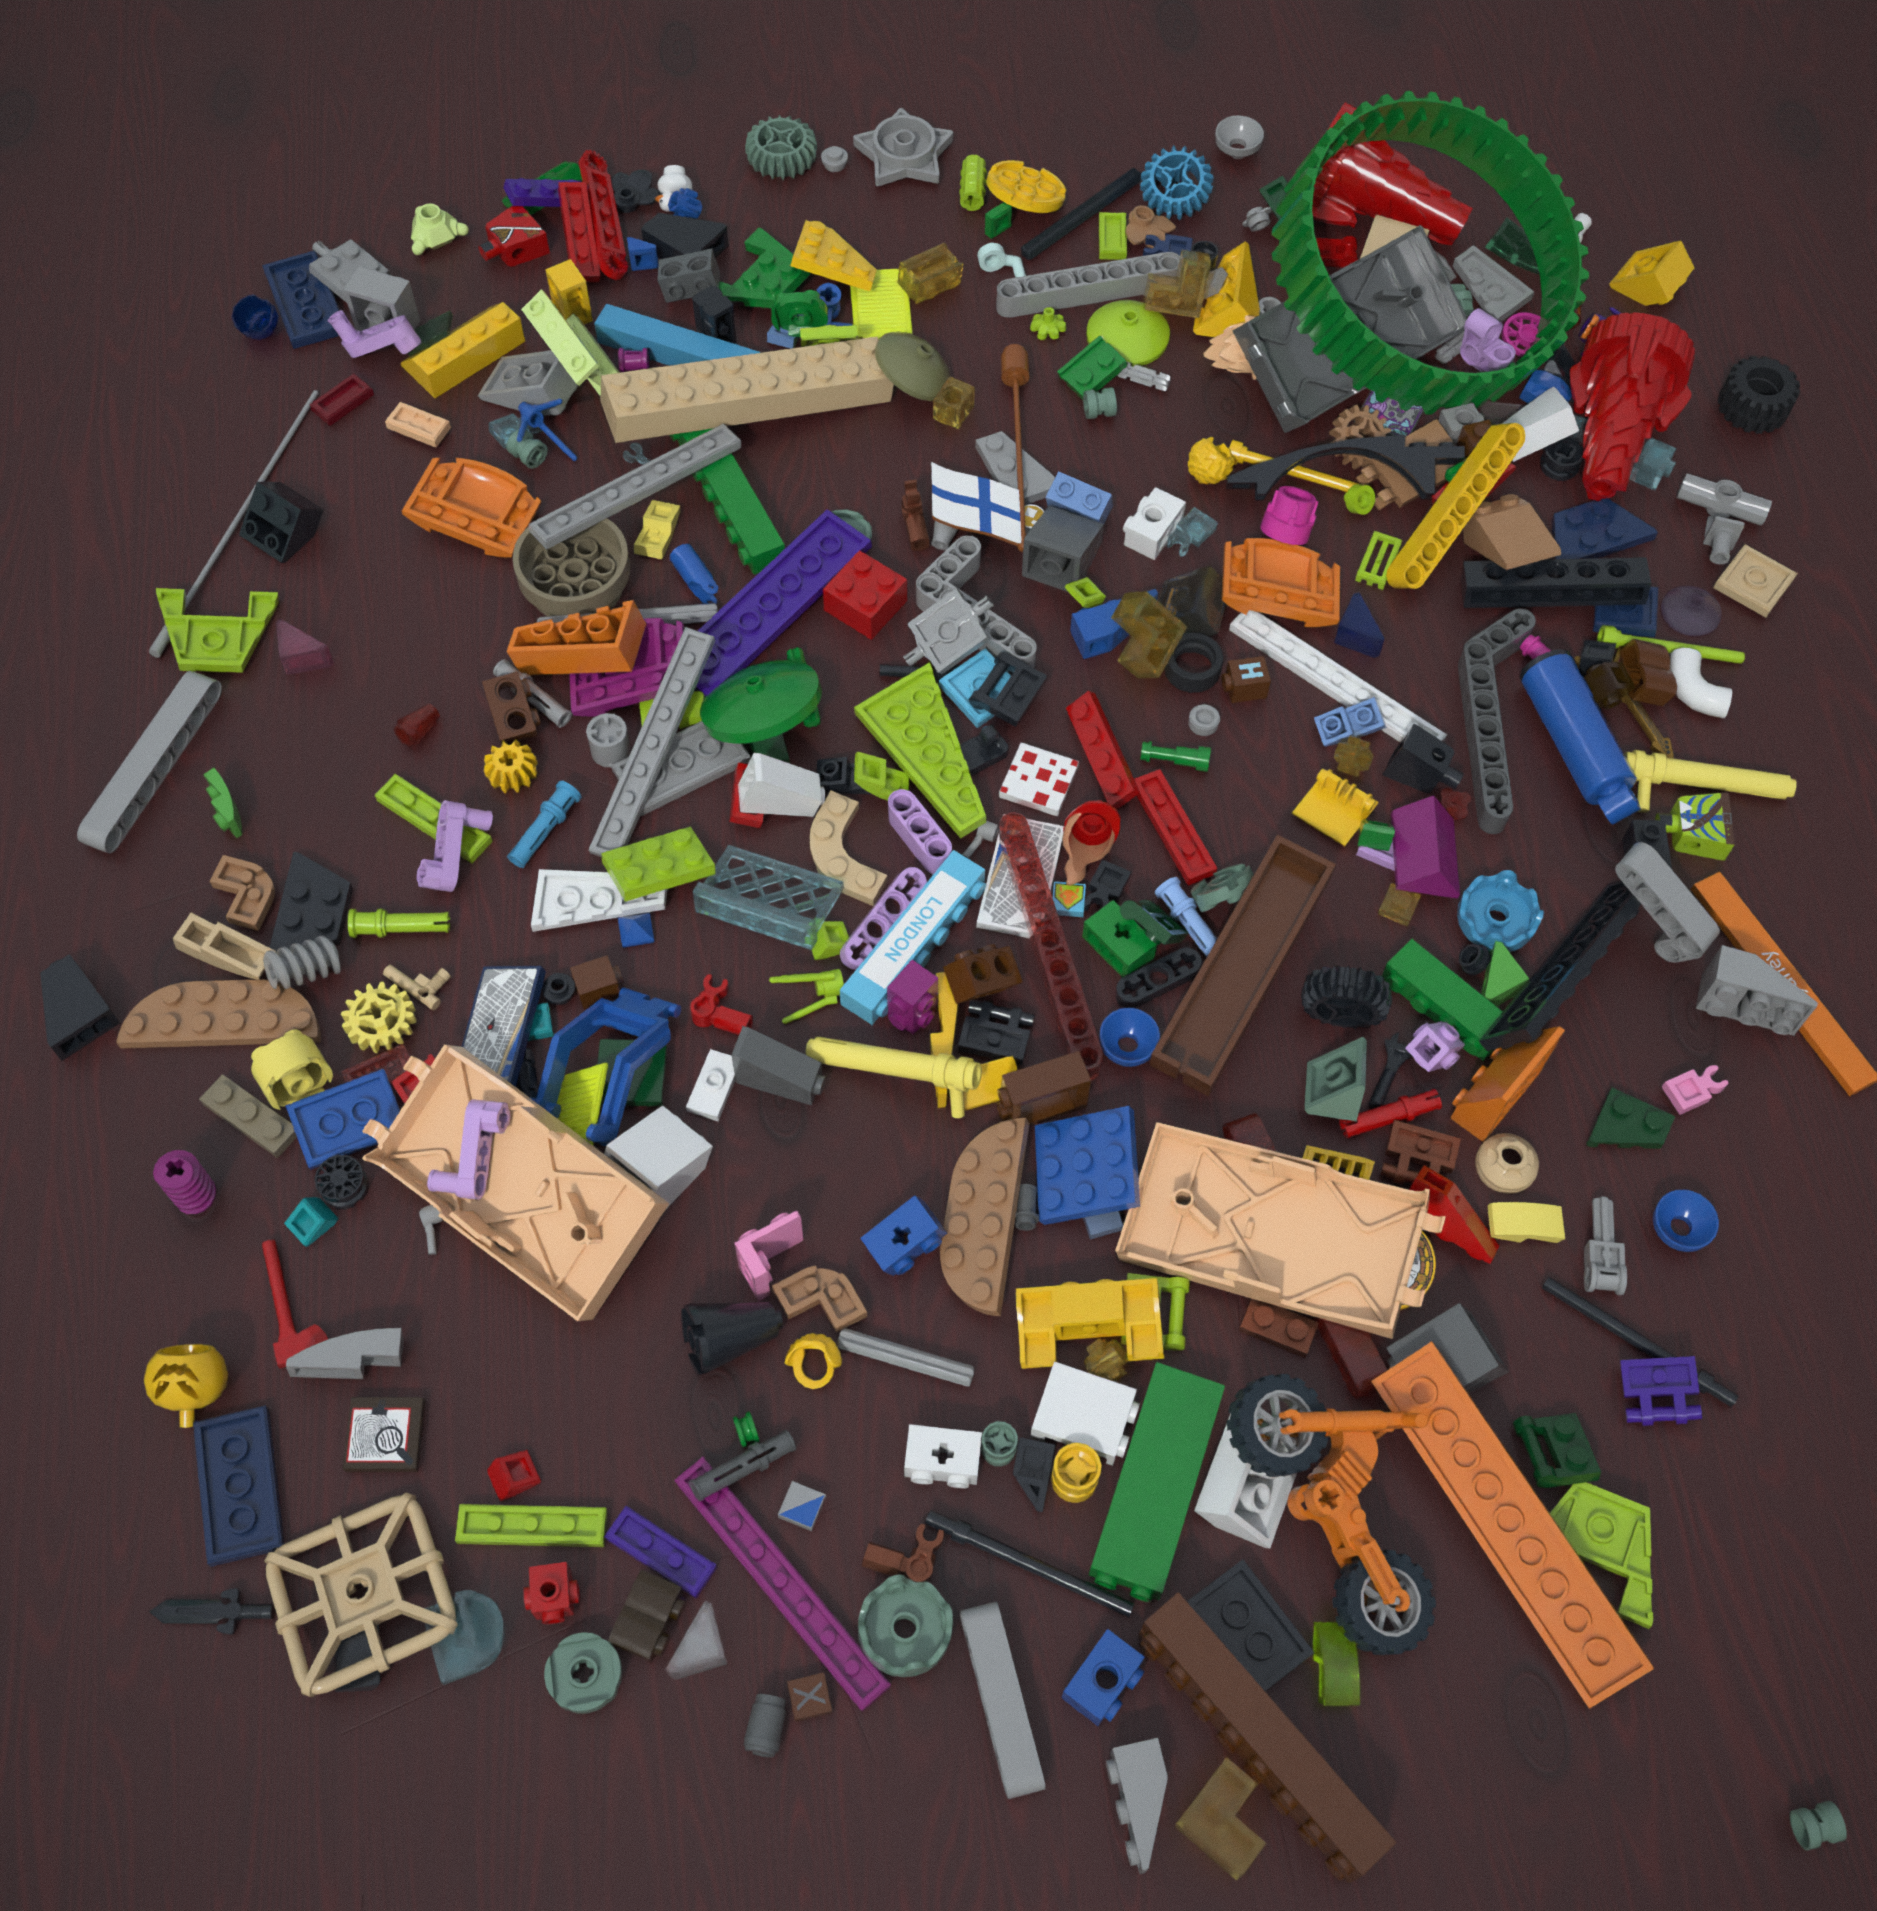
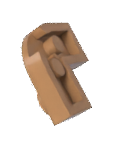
(253, 890)
(821, 1287)

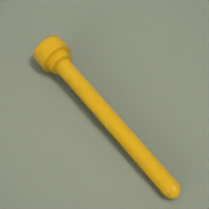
(1242, 454)

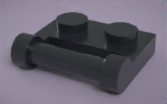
(1016, 694)

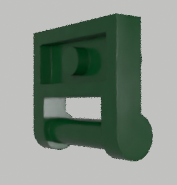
(1159, 924)
(1567, 1446)

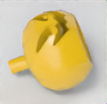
(185, 1379)

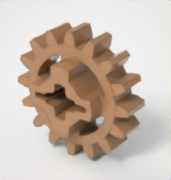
(1365, 426)

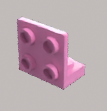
(760, 1245)

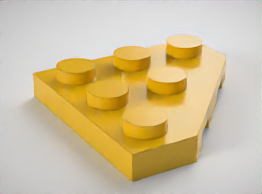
(830, 256)

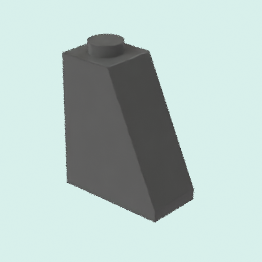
(776, 1068)

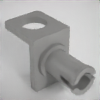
(1722, 536)

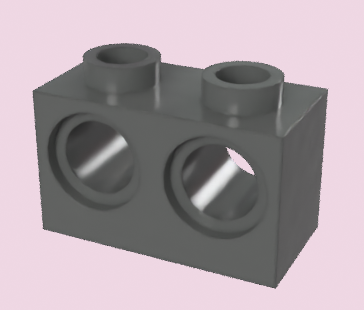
(687, 274)

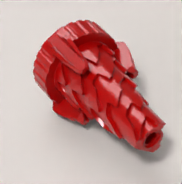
(1383, 182)
(1626, 385)

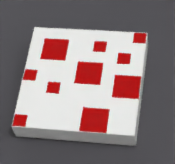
(1039, 779)

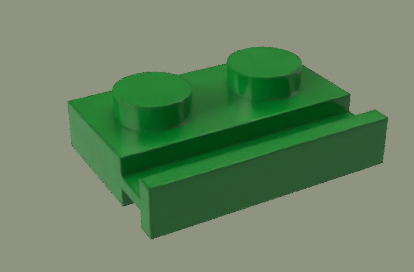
(1092, 367)

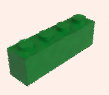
(1441, 995)

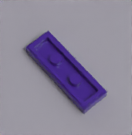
(661, 1552)

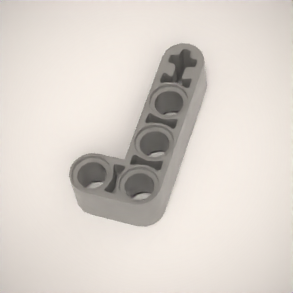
(1682, 918)

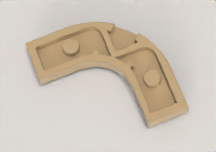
(831, 858)

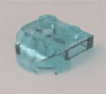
(475, 1640)

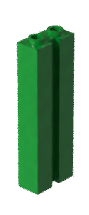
(1156, 1483)

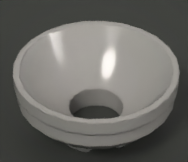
(1241, 131)

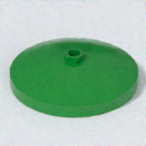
(761, 701)

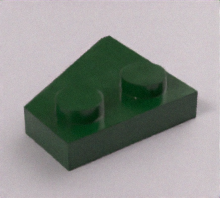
(1630, 1123)

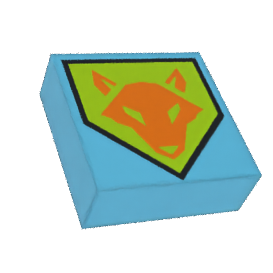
(1069, 899)

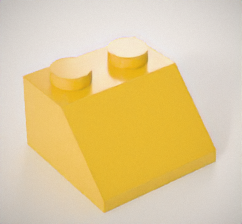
(1654, 274)

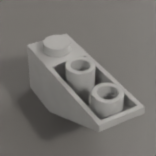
(1142, 1786)

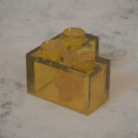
(1183, 293)
(1152, 631)
(1213, 1824)

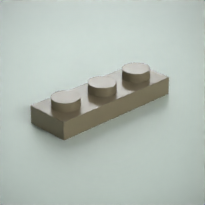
(249, 1116)

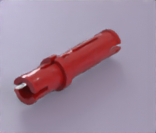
(1403, 1109)

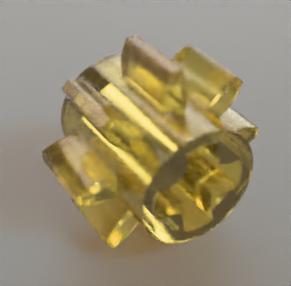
(1353, 756)
(1106, 1359)

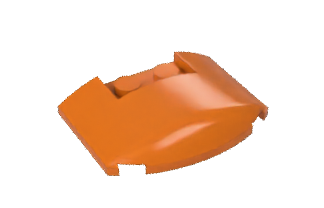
(472, 504)
(1281, 582)

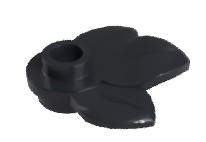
(633, 190)

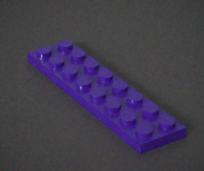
(777, 596)

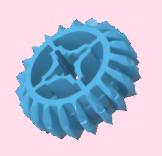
(1172, 168)

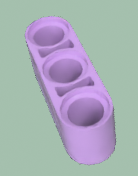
(918, 819)

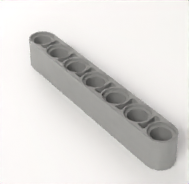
(1081, 284)
(149, 762)

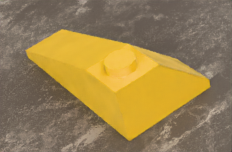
(1235, 298)

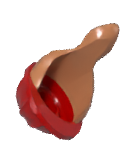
(1088, 836)

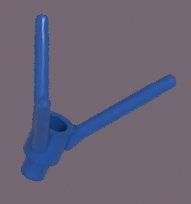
(532, 416)

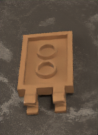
(1397, 487)

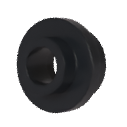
(1474, 959)
(562, 996)

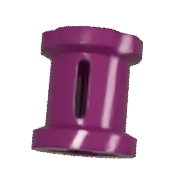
(633, 360)

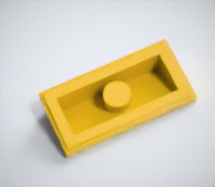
(990, 1081)

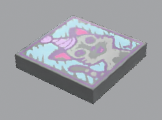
(1398, 420)

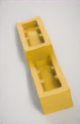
(944, 1041)

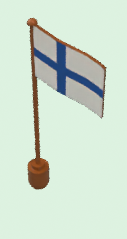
(979, 502)

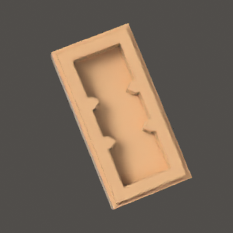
(418, 424)

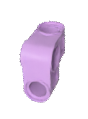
(1482, 343)

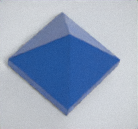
(636, 930)

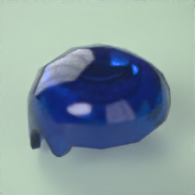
(255, 317)

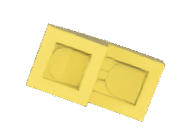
(657, 529)
(1526, 1220)

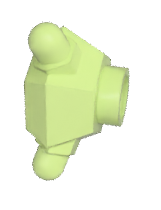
(434, 228)

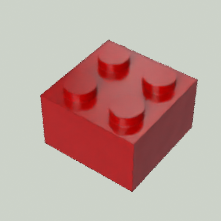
(865, 594)

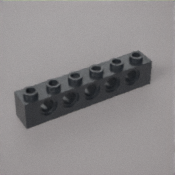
(1556, 583)

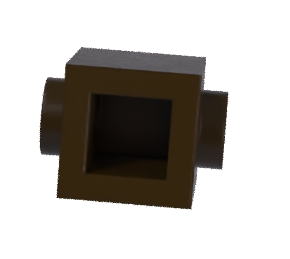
(1609, 683)

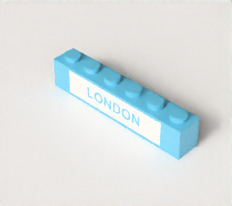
(914, 935)

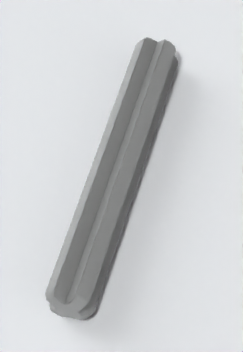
(906, 1357)

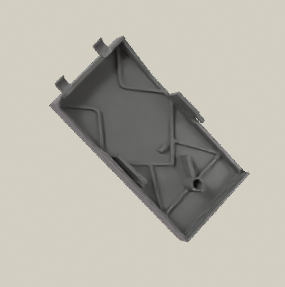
(1392, 291)

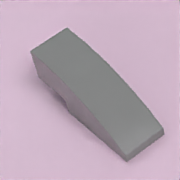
(348, 1354)

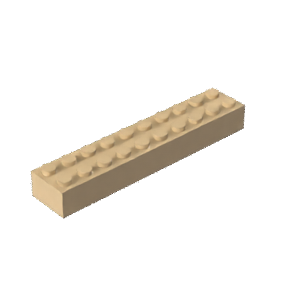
(743, 389)

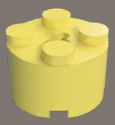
(290, 1069)

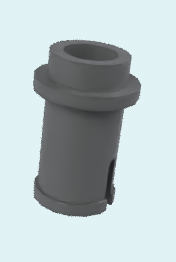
(1026, 1208)

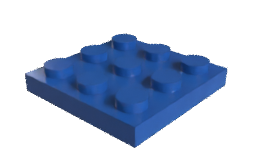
(1087, 1165)

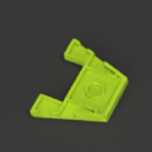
(215, 641)
(1614, 1537)

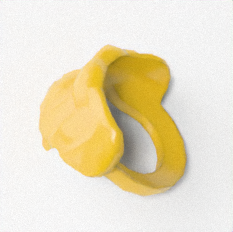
(813, 1341)

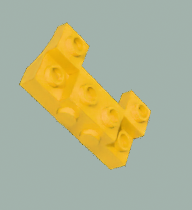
(1089, 1311)

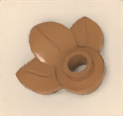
(1144, 222)

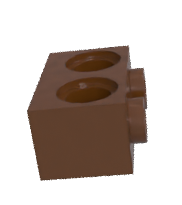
(504, 710)
(982, 973)

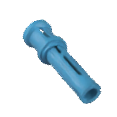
(552, 813)

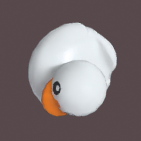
(671, 181)

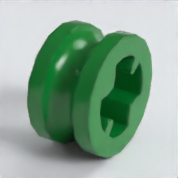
(745, 1429)

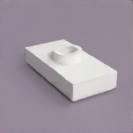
(712, 1086)

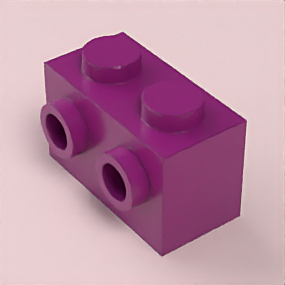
(912, 998)

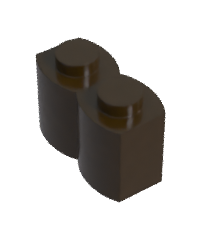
(647, 1615)

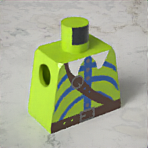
(1701, 825)

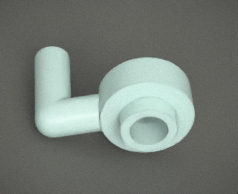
(992, 258)

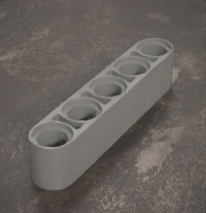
(1002, 1700)

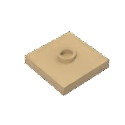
(1755, 580)

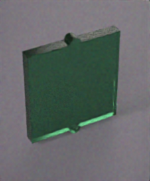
(433, 331)

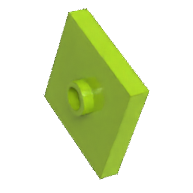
(827, 334)

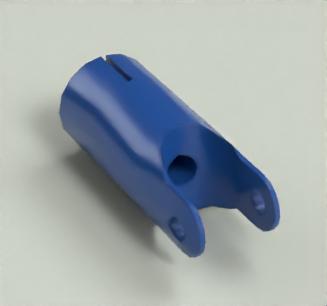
(694, 573)

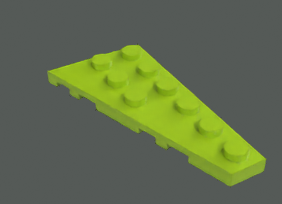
(921, 739)

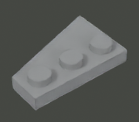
(1491, 285)
(1000, 459)

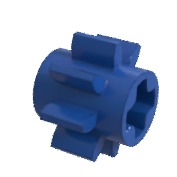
(685, 204)

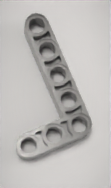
(952, 571)

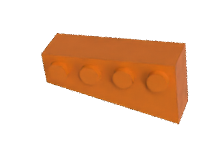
(580, 644)

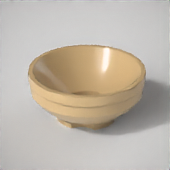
(1501, 1175)

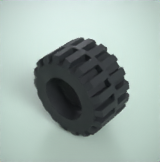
(1758, 394)

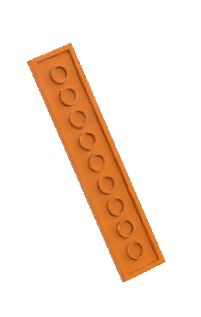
(1514, 1527)

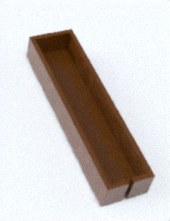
(1242, 965)
(1265, 1740)

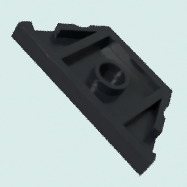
(311, 904)

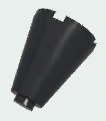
(727, 1331)

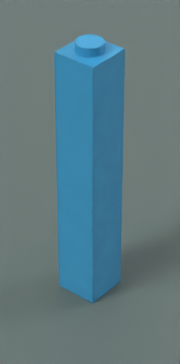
(665, 341)

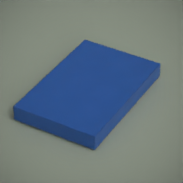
(334, 1119)

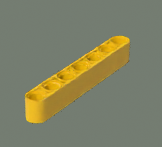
(1455, 506)

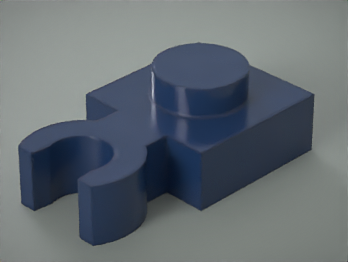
(1171, 244)

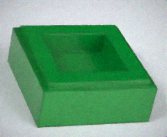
(998, 220)

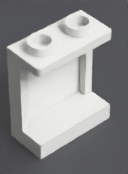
(1085, 1411)

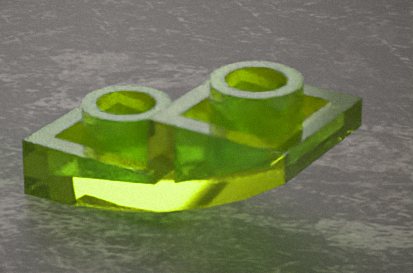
(1337, 1665)

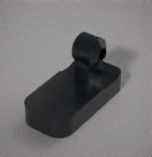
(984, 750)

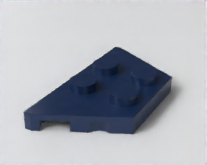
(1598, 530)

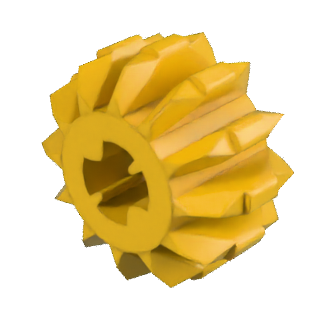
(510, 766)

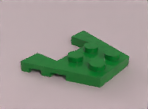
(767, 275)

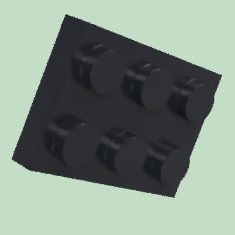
(1251, 1625)

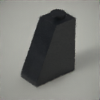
(684, 235)
(72, 1008)

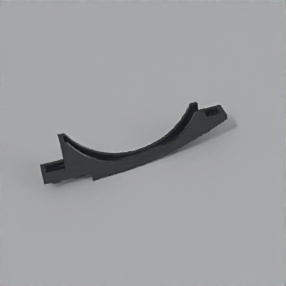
(1412, 462)

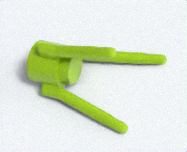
(826, 984)

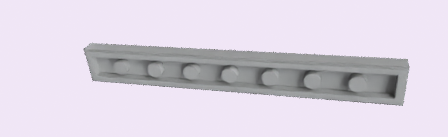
(634, 486)
(653, 742)

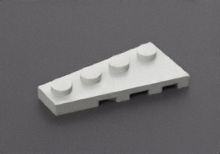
(584, 897)

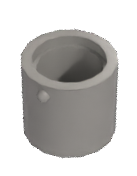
(608, 739)

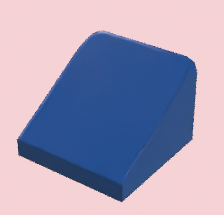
(642, 254)

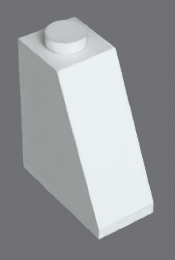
(1544, 422)
(779, 788)

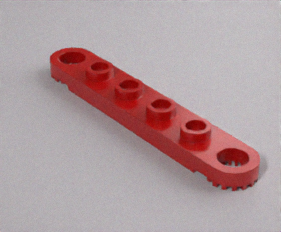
(604, 215)

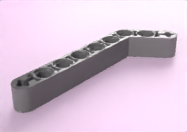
(1480, 691)

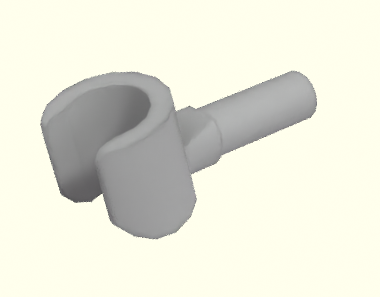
(987, 831)
(429, 1217)

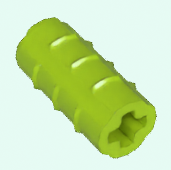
(973, 182)

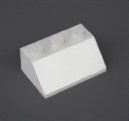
(1242, 1499)

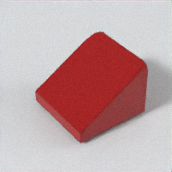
(513, 1474)

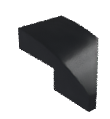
(1033, 1469)

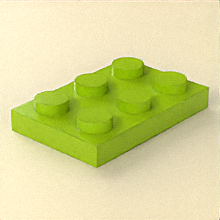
(658, 863)

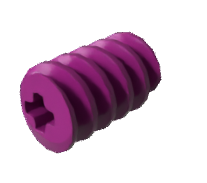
(185, 1181)

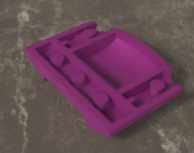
(599, 692)

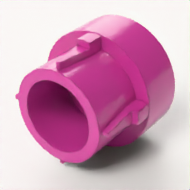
(1290, 516)

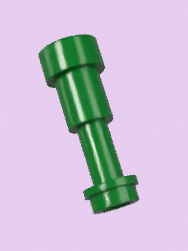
(1181, 755)

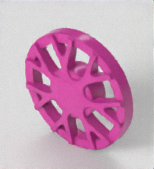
(1525, 335)

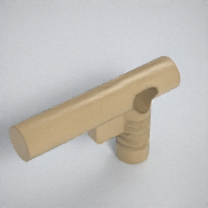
(419, 985)

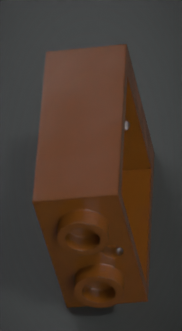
(1045, 1090)

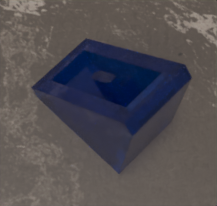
(1359, 630)

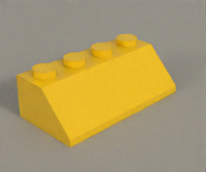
(466, 349)

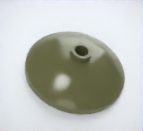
(912, 364)

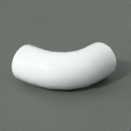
(1695, 690)

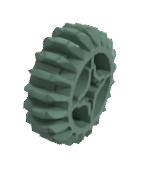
(781, 147)

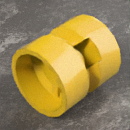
(1076, 1472)

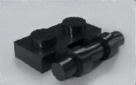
(992, 1038)

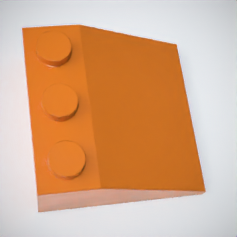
(1502, 1083)

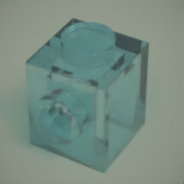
(1653, 464)

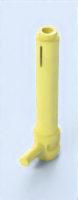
(1659, 768)
(941, 1070)

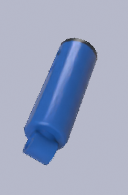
(1581, 733)

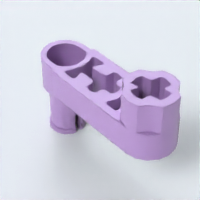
(359, 343)
(443, 870)
(480, 1122)

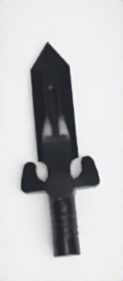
(212, 1611)

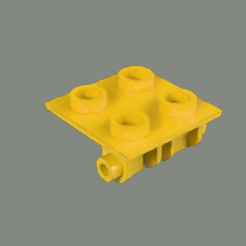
(1335, 807)

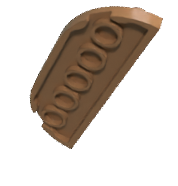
(217, 1015)
(983, 1215)

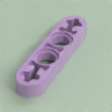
(881, 916)

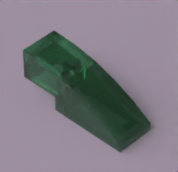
(1512, 245)

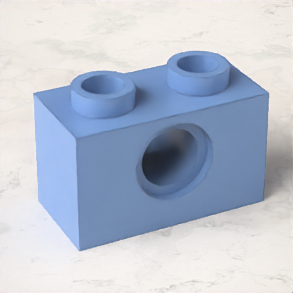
(1079, 498)

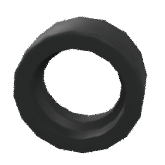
(1190, 681)

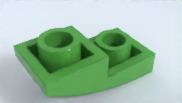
(227, 813)

